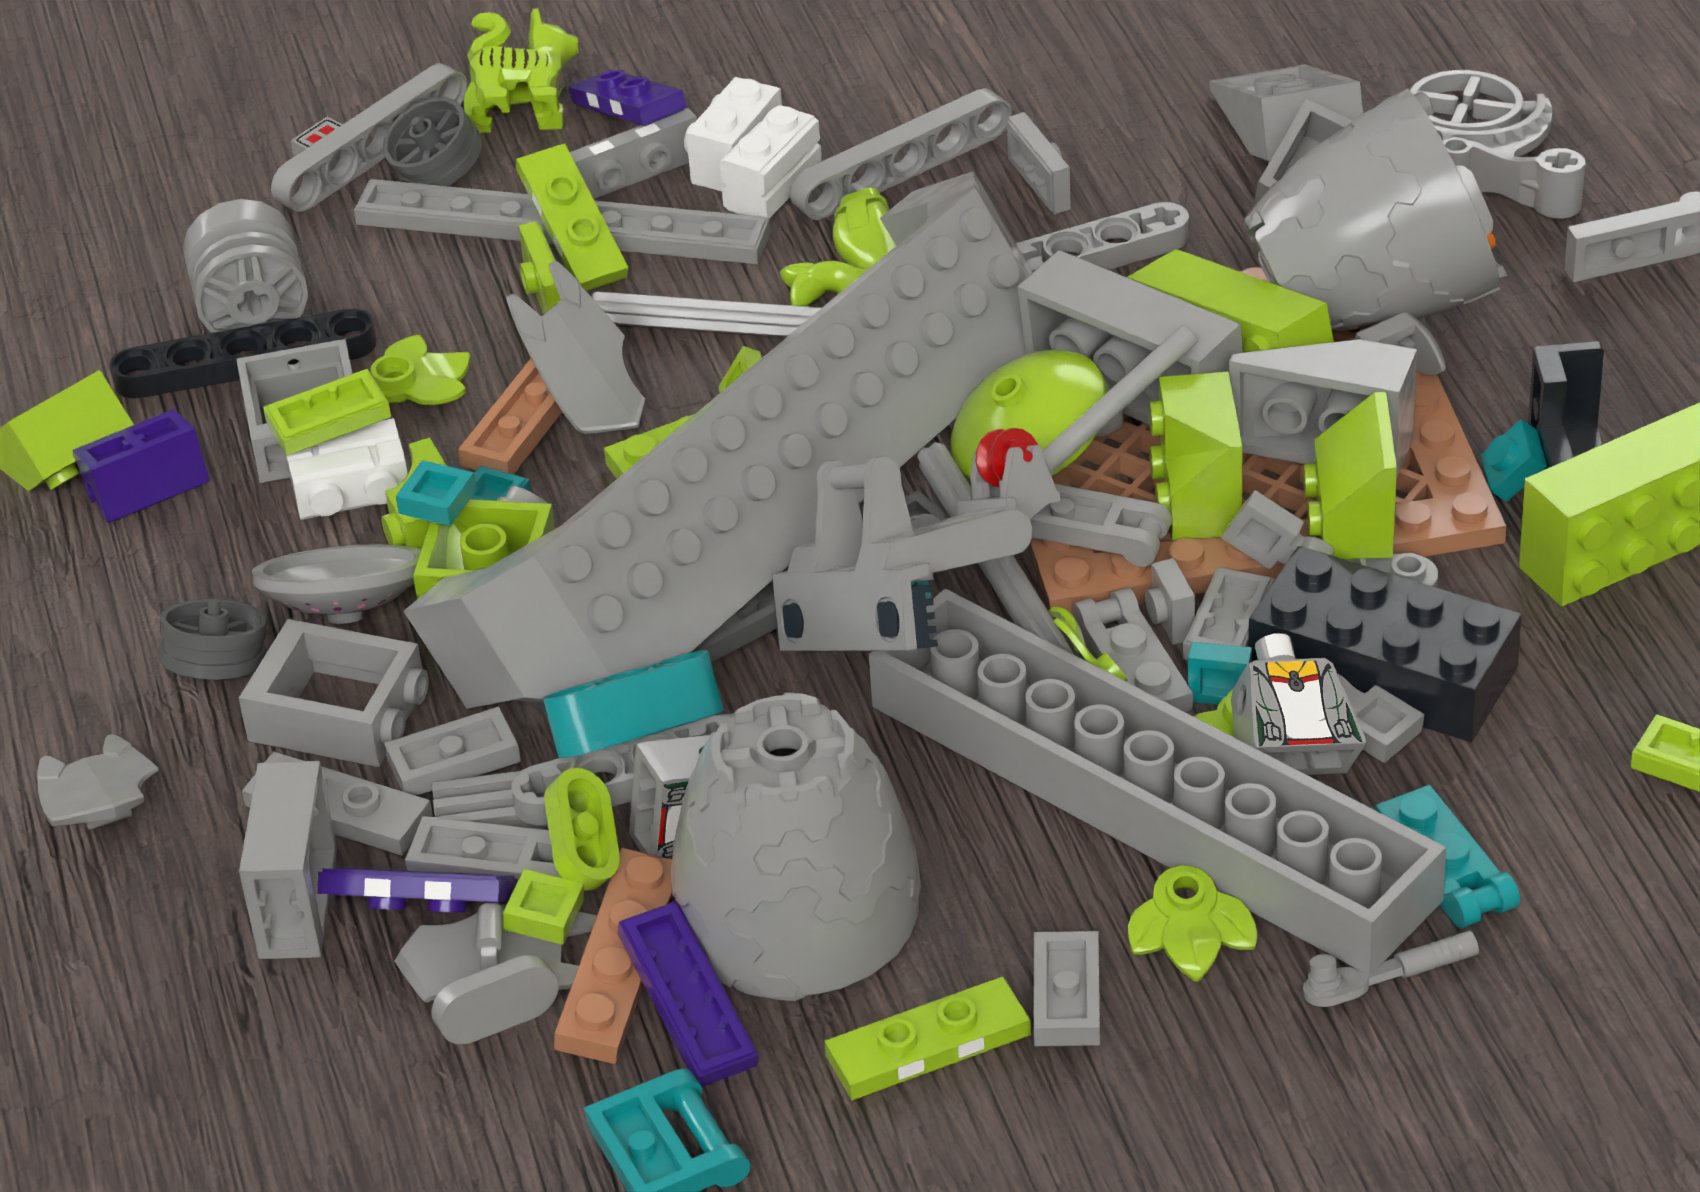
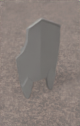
(580, 357)
(95, 787)
(452, 951)

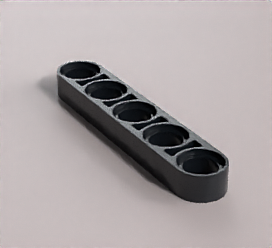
(217, 348)

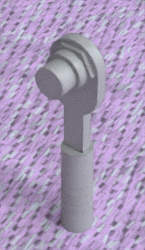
(1335, 985)

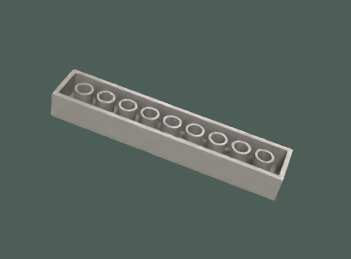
(1164, 782)

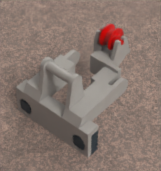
(857, 576)

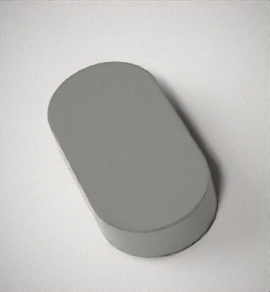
(495, 999)

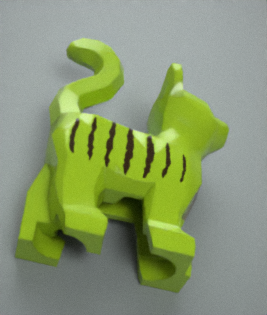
(517, 75)

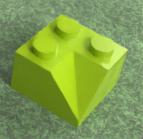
(1196, 453)
(479, 538)

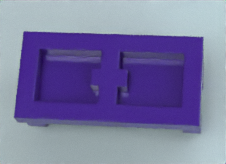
(141, 465)

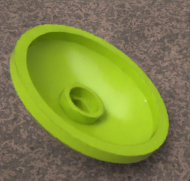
(1033, 393)

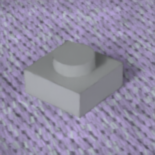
(1170, 600)

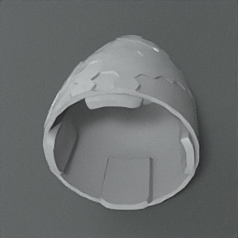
(1378, 221)
(793, 853)

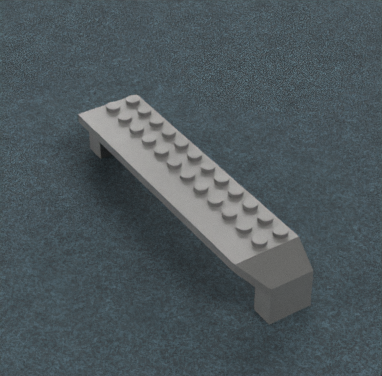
(736, 485)

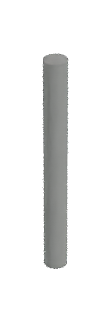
(1118, 397)

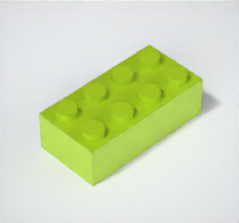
(1614, 509)

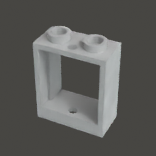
(270, 379)
(280, 719)
(282, 858)

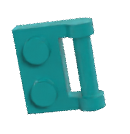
(647, 1149)

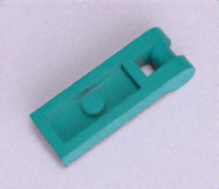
(1466, 862)

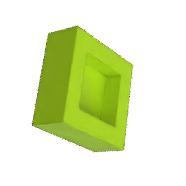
(543, 906)

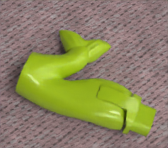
(859, 241)

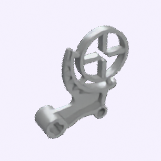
(1494, 147)

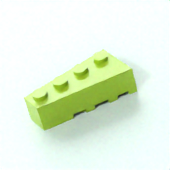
(1267, 312)

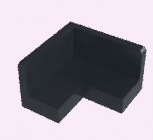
(1566, 398)

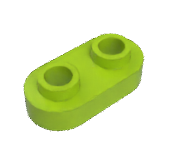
(582, 838)

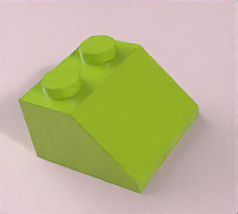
(41, 440)
(1354, 483)

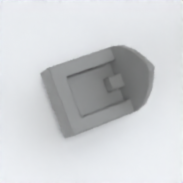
(1408, 332)

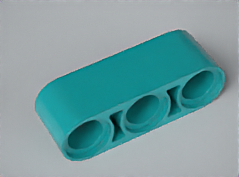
(633, 704)

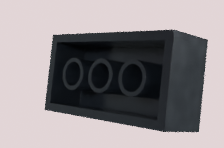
(1391, 632)

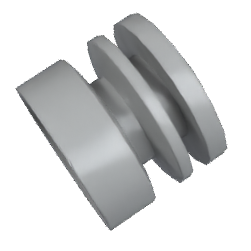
(244, 266)

